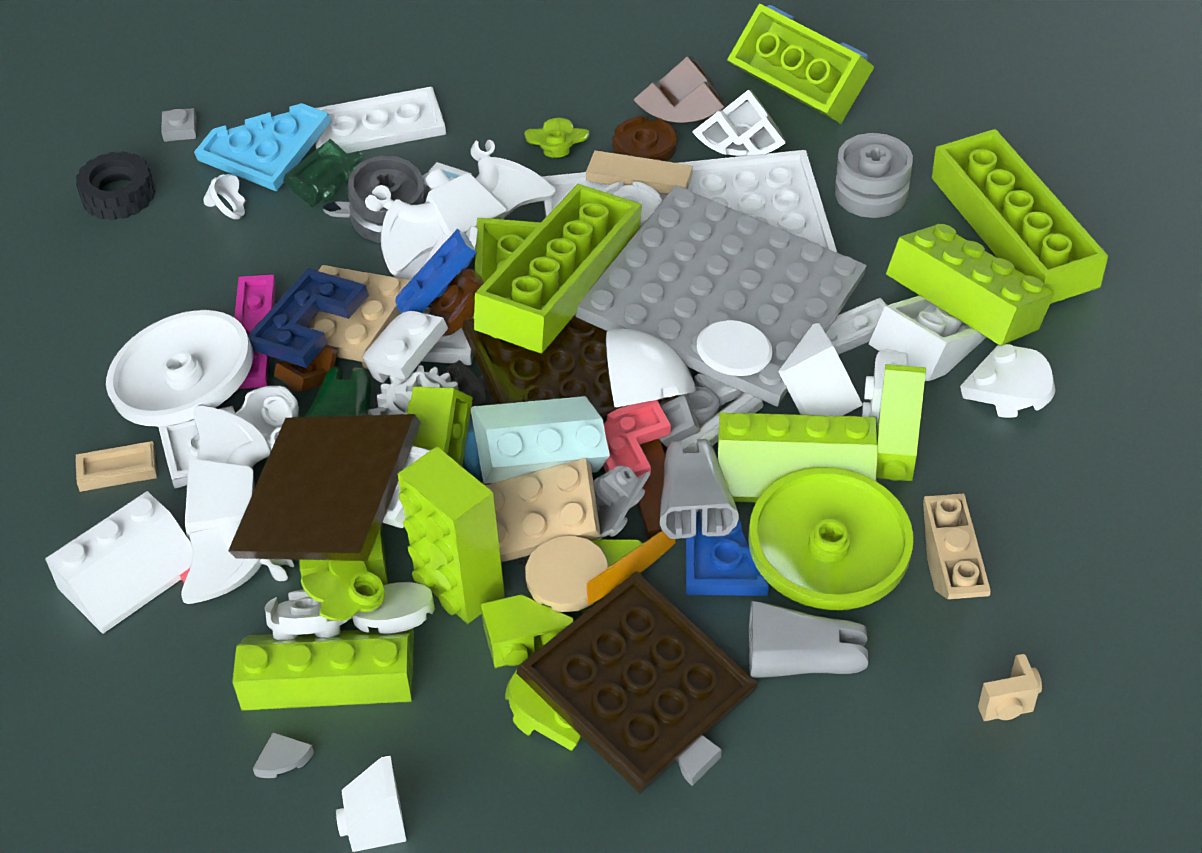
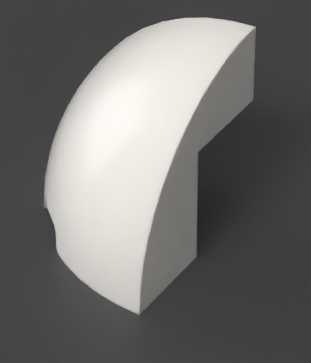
(741, 129)
(644, 368)

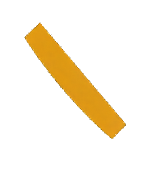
(635, 561)

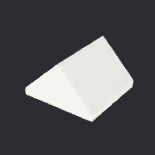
(818, 377)

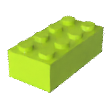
(801, 63)
(970, 283)
(451, 534)

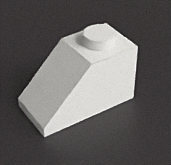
(372, 808)

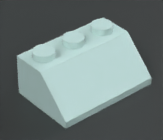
(537, 436)

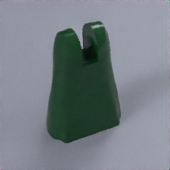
(342, 396)

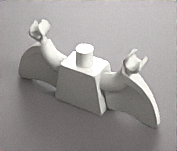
(454, 204)
(216, 501)

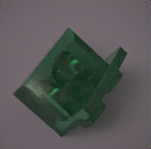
(322, 173)

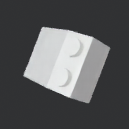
(926, 335)

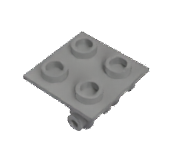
(614, 496)

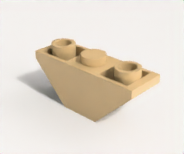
(953, 548)

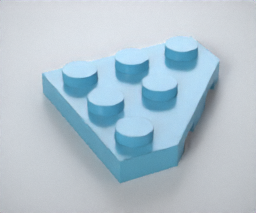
(265, 145)

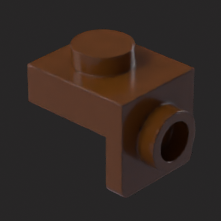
(302, 378)

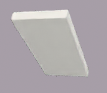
(383, 120)

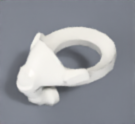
(228, 187)

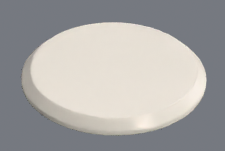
(734, 348)

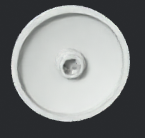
(179, 366)

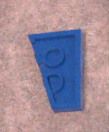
(722, 565)

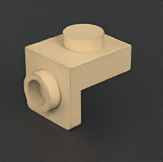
(1011, 696)

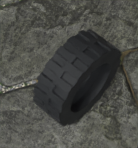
(118, 202)

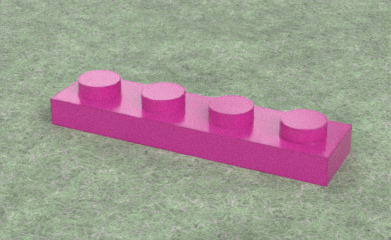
(253, 302)

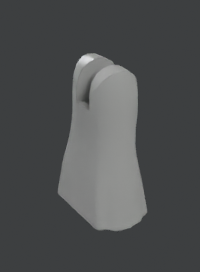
(695, 485)
(802, 643)

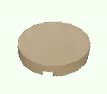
(560, 571)

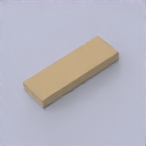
(661, 175)

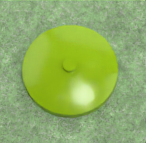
(830, 538)

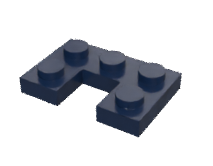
(283, 328)

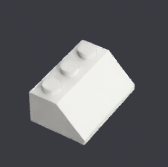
(122, 562)

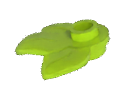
(556, 137)
(341, 589)

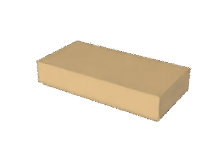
(116, 466)

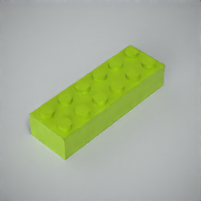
(1018, 214)
(555, 268)

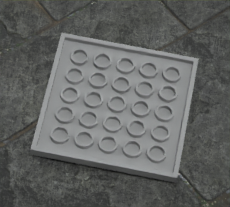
(712, 265)

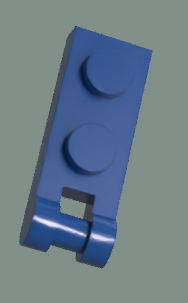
(436, 274)

